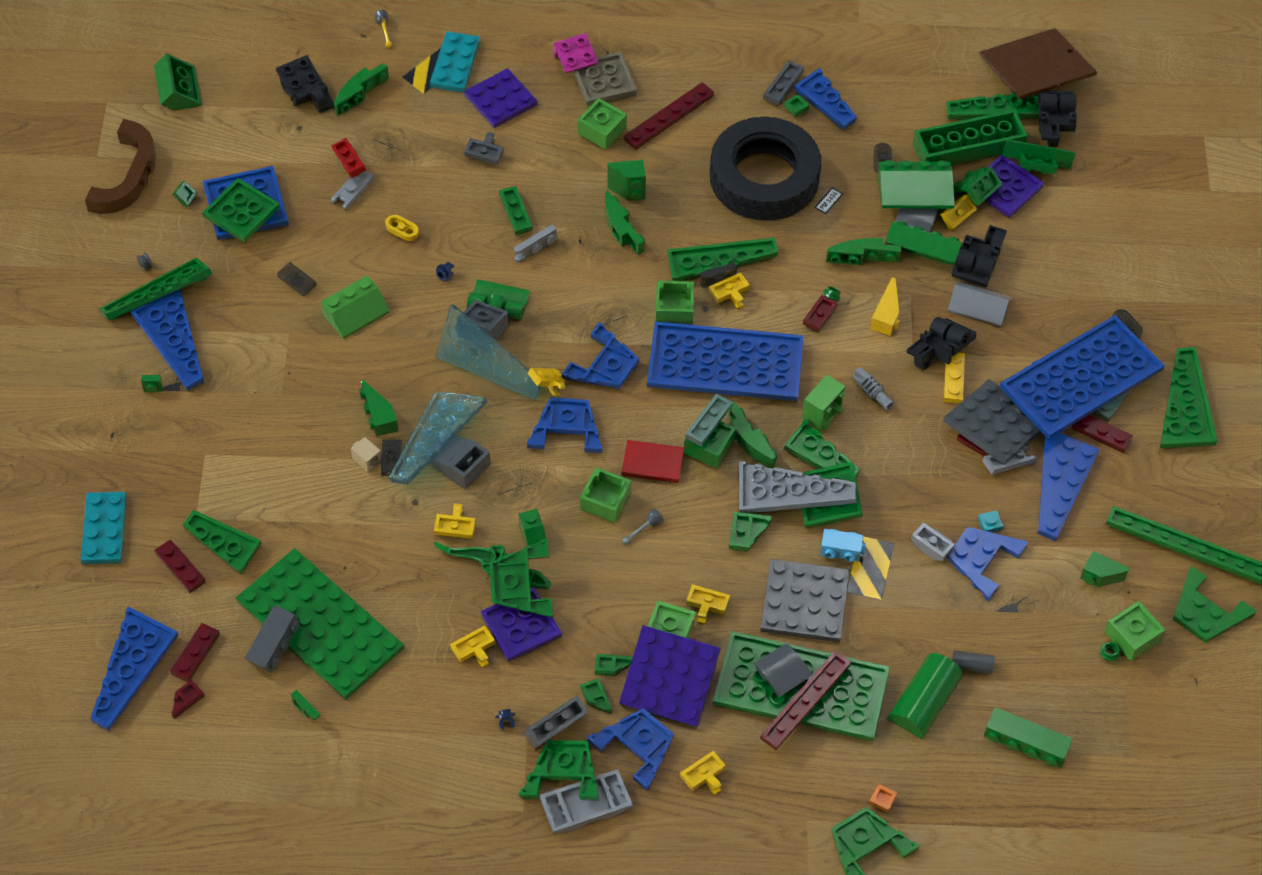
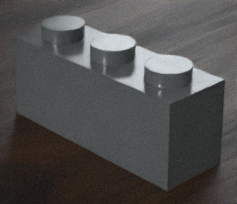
(273, 639)
(555, 722)

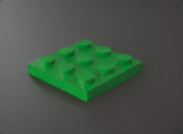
(241, 210)
(834, 513)

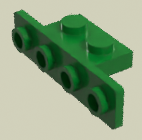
(1038, 157)

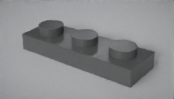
(783, 83)

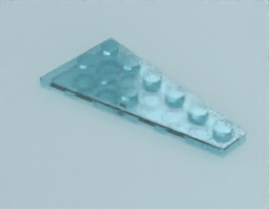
(476, 351)
(437, 427)

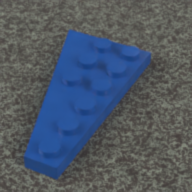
(169, 331)
(1063, 475)

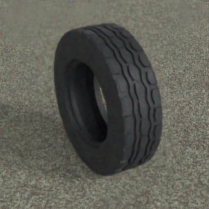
(765, 200)

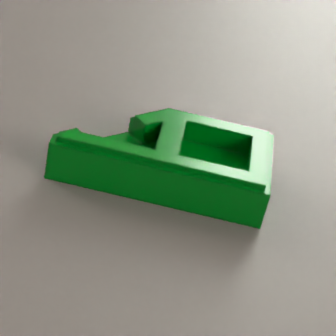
(611, 664)
(596, 696)
(304, 706)

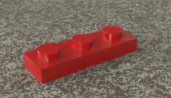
(348, 158)

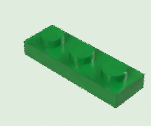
(515, 210)

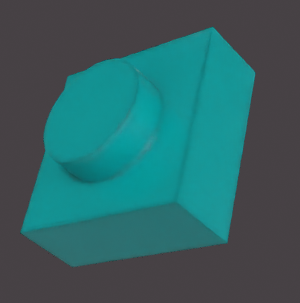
(990, 521)

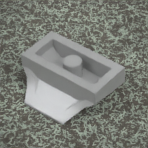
(932, 542)

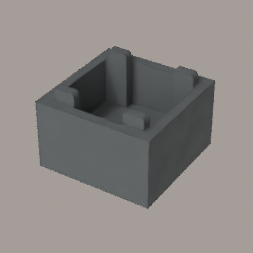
(488, 317)

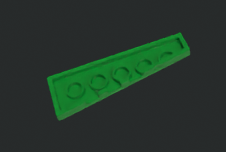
(983, 106)
(691, 261)

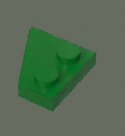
(747, 530)

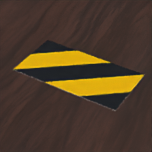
(422, 73)
(871, 571)

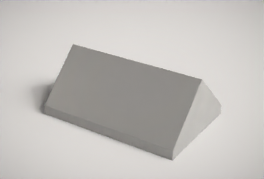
(979, 304)

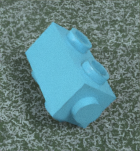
(842, 545)

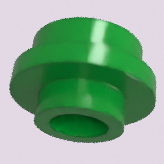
(832, 293)
(1110, 646)

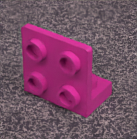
(575, 53)

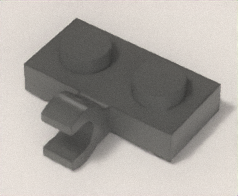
(484, 151)

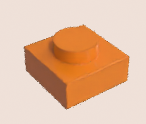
(883, 798)

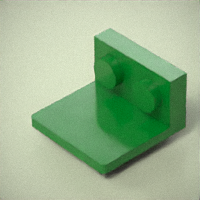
(978, 184)

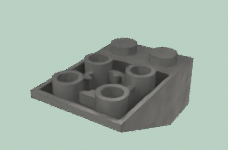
(462, 460)

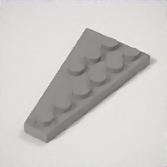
(784, 489)

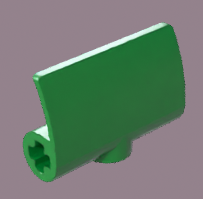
(501, 296)

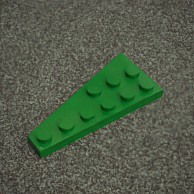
(1188, 412)

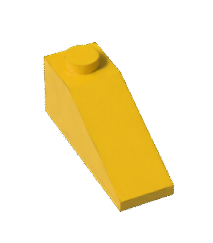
(887, 312)

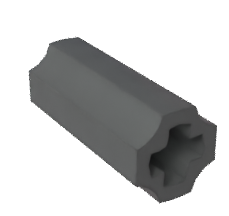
(974, 661)

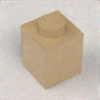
(366, 454)

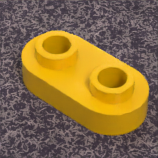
(402, 228)

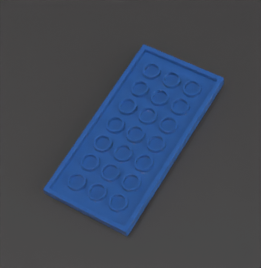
(725, 361)
(1081, 376)

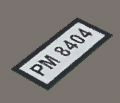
(828, 200)

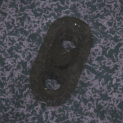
(881, 153)
(1129, 321)

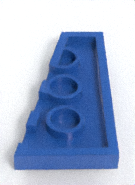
(821, 95)

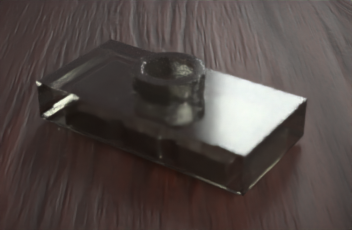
(716, 275)
(296, 279)
(390, 454)

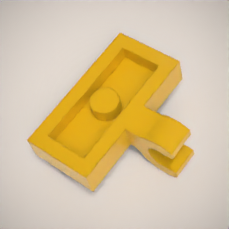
(730, 288)
(548, 378)
(455, 524)
(707, 601)
(472, 645)
(704, 772)

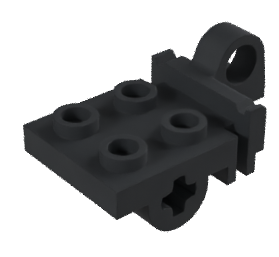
(304, 84)
(1056, 115)
(978, 256)
(941, 342)

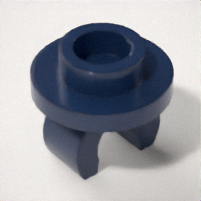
(444, 271)
(505, 715)

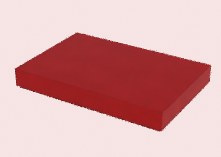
(652, 461)

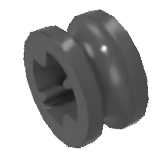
(144, 261)

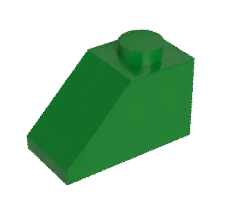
(531, 527)
(1103, 571)

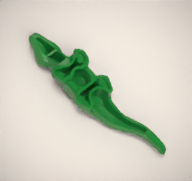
(486, 555)

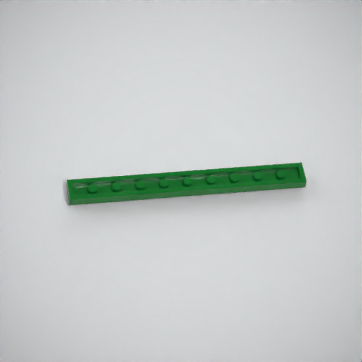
(1185, 544)

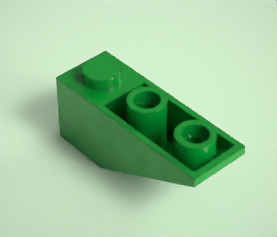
(381, 412)

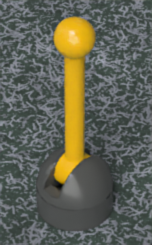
(381, 18)

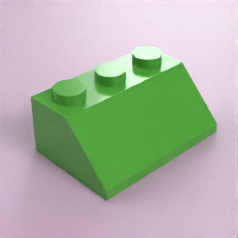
(354, 307)

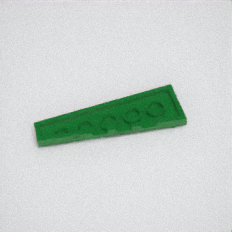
(169, 282)

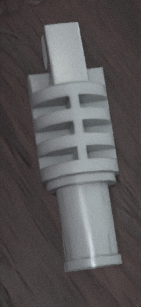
(872, 388)

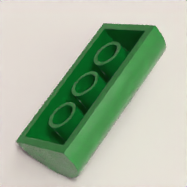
(926, 694)

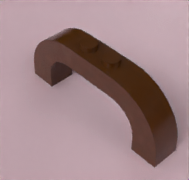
(120, 197)

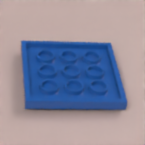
(262, 180)

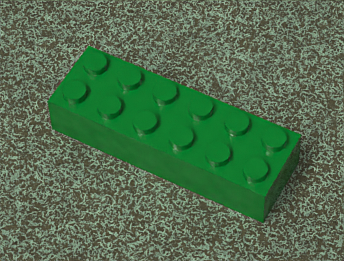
(968, 138)

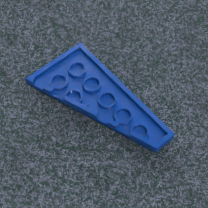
(133, 659)

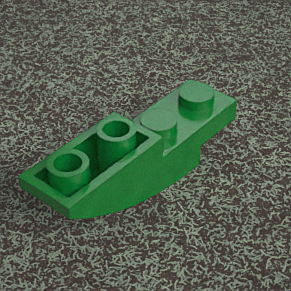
(355, 89)
(619, 224)
(856, 250)
(751, 440)

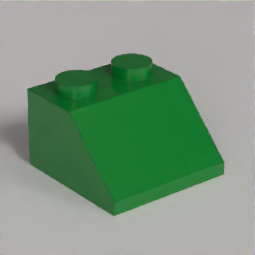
(627, 179)

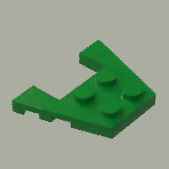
(512, 580)
(1203, 616)
(563, 762)
(863, 835)

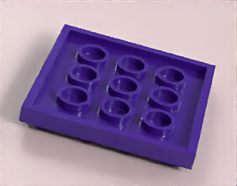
(670, 675)

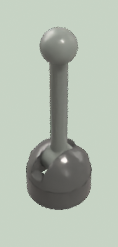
(653, 518)

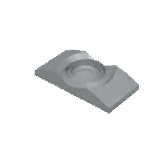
(569, 813)

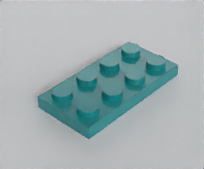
(455, 61)
(103, 527)

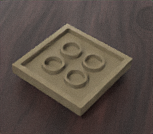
(606, 80)

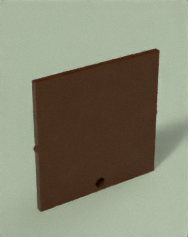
(1037, 63)

